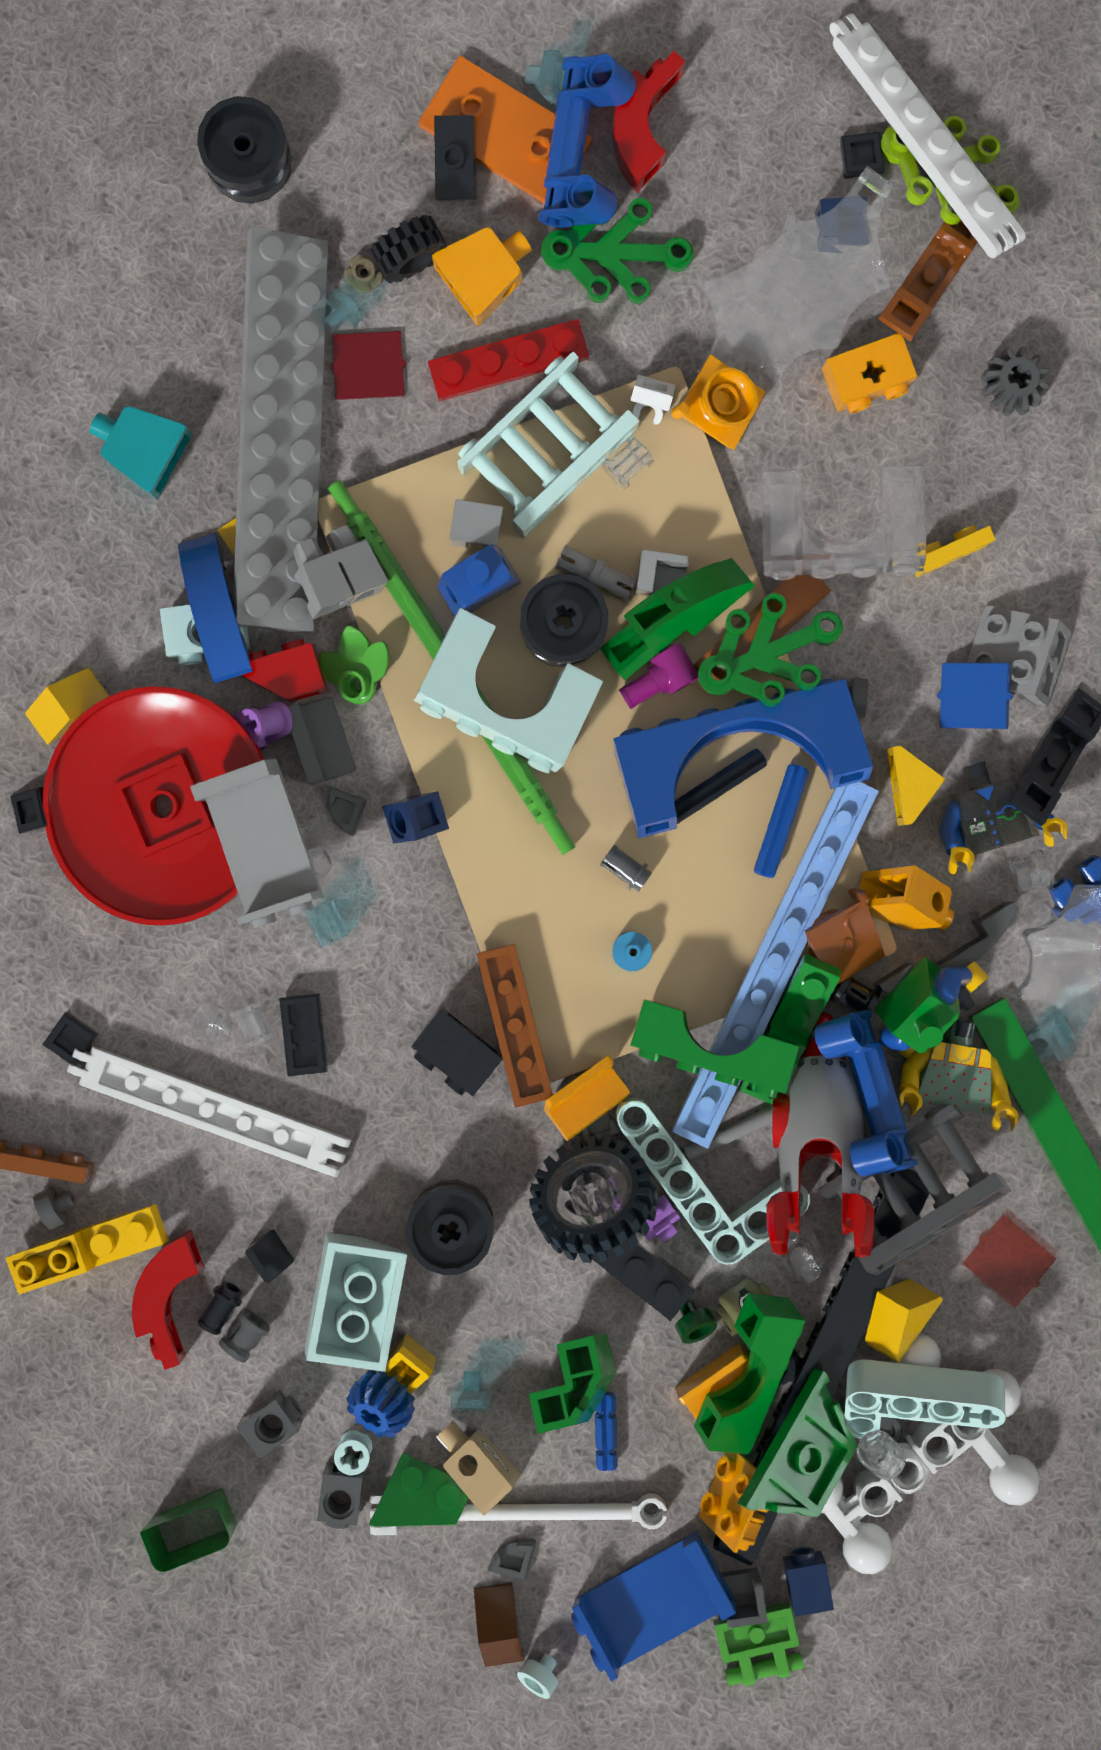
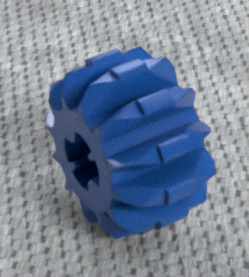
(380, 1403)

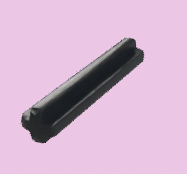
(719, 784)

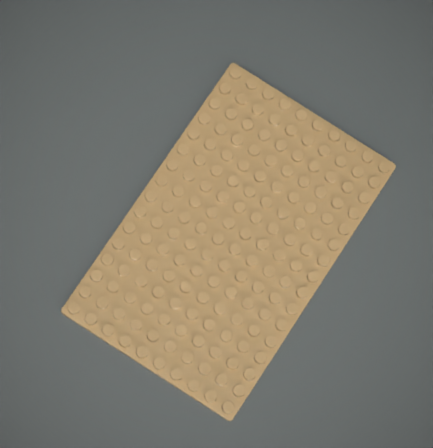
(565, 911)

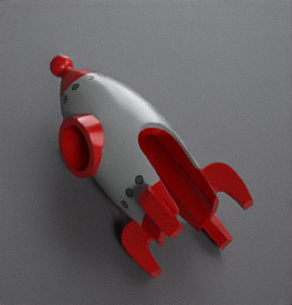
(818, 1121)

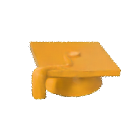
(720, 402)

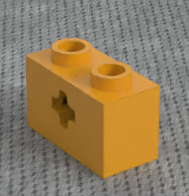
(885, 357)

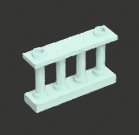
(557, 484)

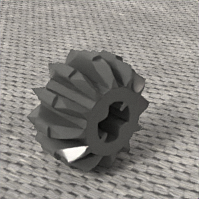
(1011, 394)

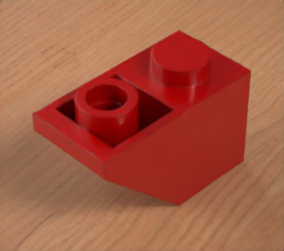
(290, 673)

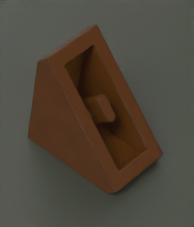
(498, 1625)

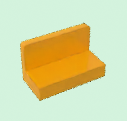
(586, 1099)
(712, 1378)

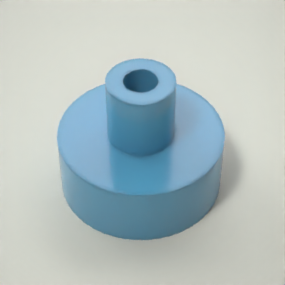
(621, 950)

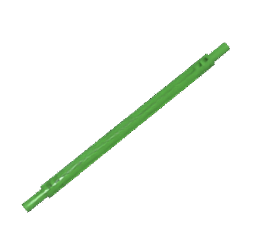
(431, 638)

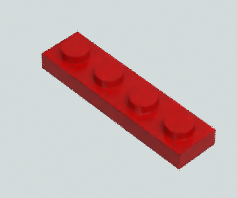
(506, 360)

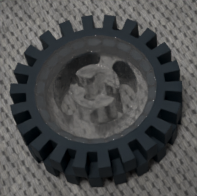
(565, 1203)

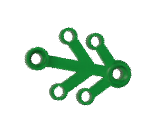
(610, 253)
(765, 655)

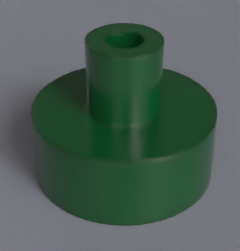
(695, 1323)

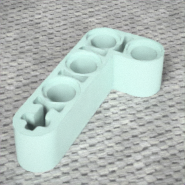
(921, 1394)

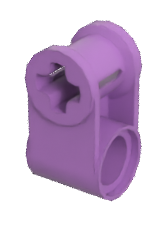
(266, 723)

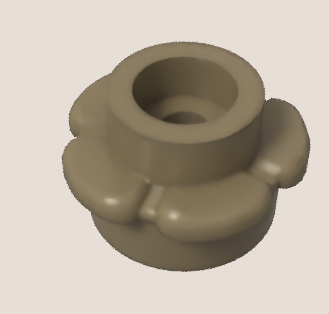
(360, 283)

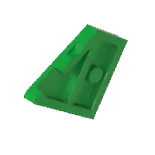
(419, 1497)

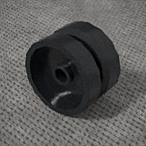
(244, 149)
(568, 597)
(447, 1250)

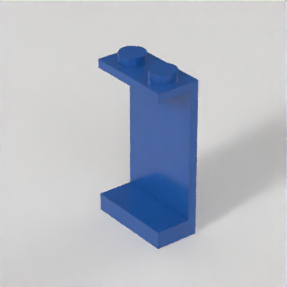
(652, 1603)

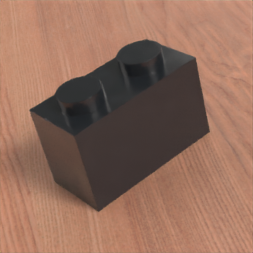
(456, 1053)

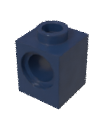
(415, 817)
(808, 1582)

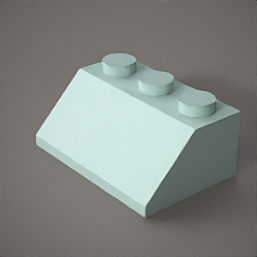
(355, 1302)

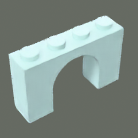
(452, 692)

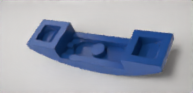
(213, 608)

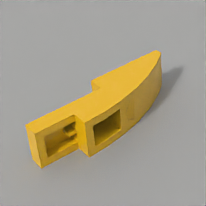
(87, 1248)

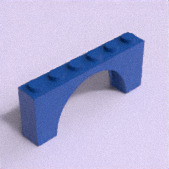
(815, 720)

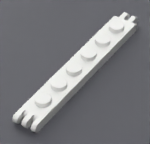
(926, 136)
(209, 1109)

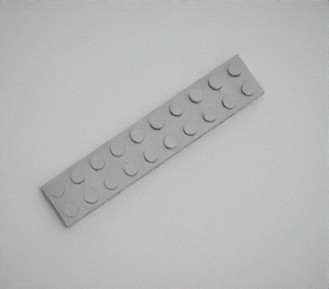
(279, 426)

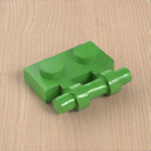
(760, 1639)

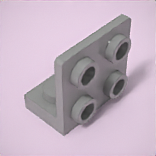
(1028, 642)

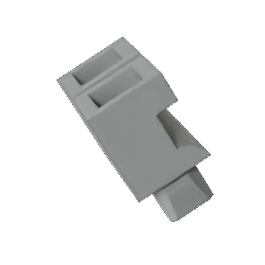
(340, 576)

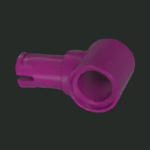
(668, 673)

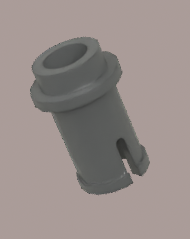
(626, 868)

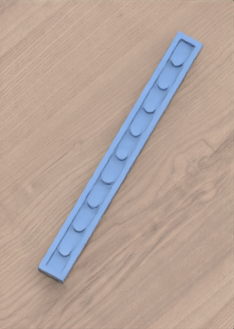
(777, 954)

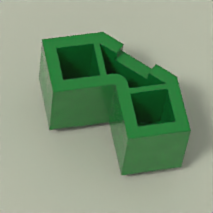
(587, 1375)

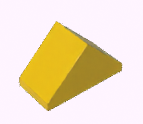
(63, 703)
(911, 784)
(899, 1317)
(410, 1363)

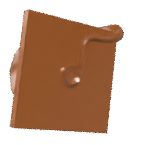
(846, 936)

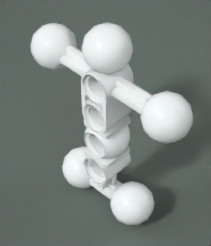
(1011, 1476)

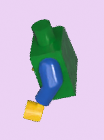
(925, 1006)

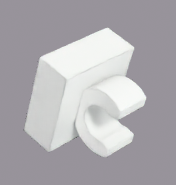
(653, 394)

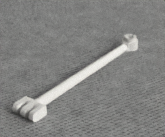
(588, 1511)

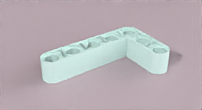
(697, 1191)

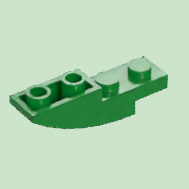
(679, 606)
(799, 1008)

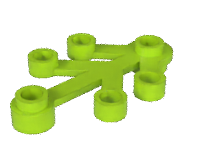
(901, 155)

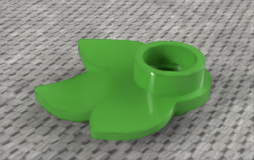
(356, 660)

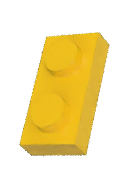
(965, 543)

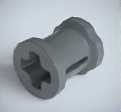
(244, 1335)

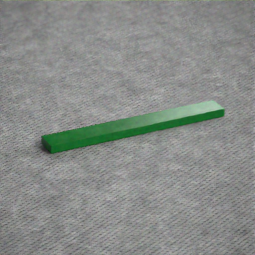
(1043, 1111)

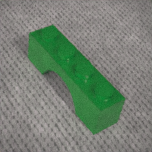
(666, 1033)
(735, 1414)

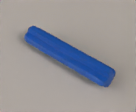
(781, 820)

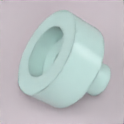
(539, 1676)

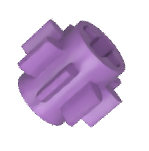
(664, 1221)

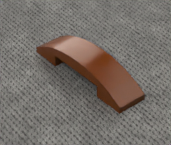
(928, 279)
(801, 596)

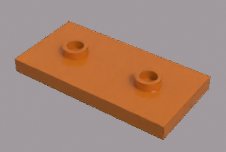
(510, 127)

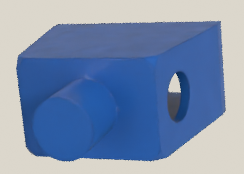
(477, 580)

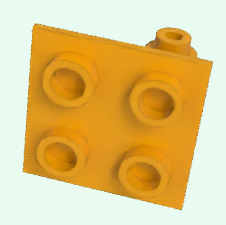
(719, 1506)

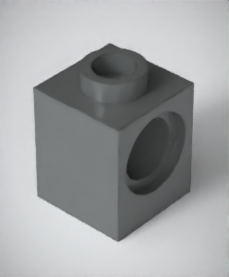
(259, 1435)
(334, 1513)

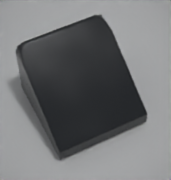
(29, 810)
(269, 1256)

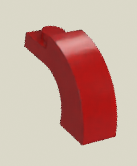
(633, 144)
(154, 1293)

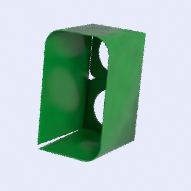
(156, 1548)

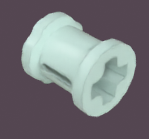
(347, 1462)

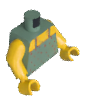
(957, 1076)

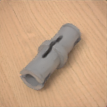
(596, 572)

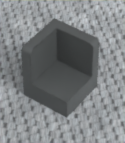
(749, 1594)

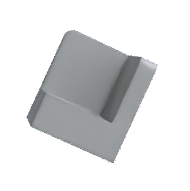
(475, 523)
(658, 570)

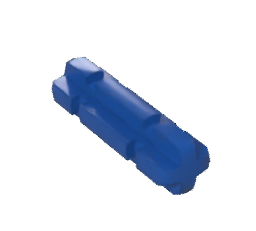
(606, 1433)

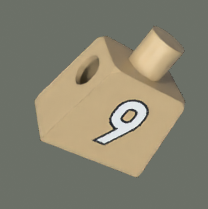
(482, 1483)

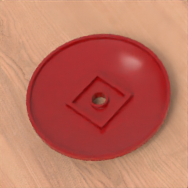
(105, 797)

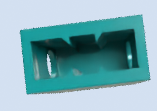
(142, 446)

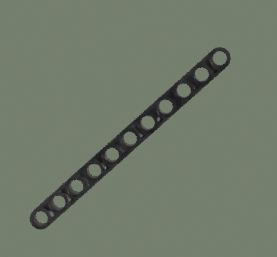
(838, 1333)

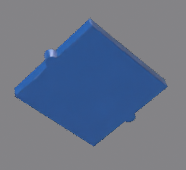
(975, 695)

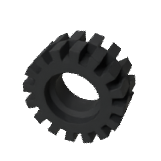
(407, 248)

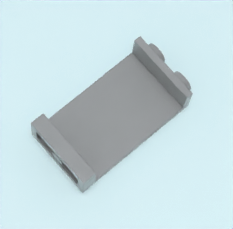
(261, 841)

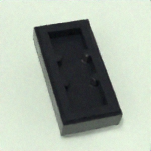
(455, 157)
(303, 1034)

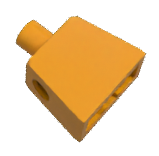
(482, 270)
(919, 898)

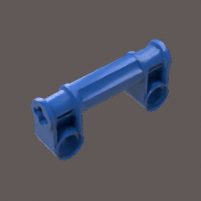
(571, 196)
(887, 1147)

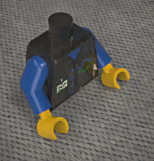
(986, 820)

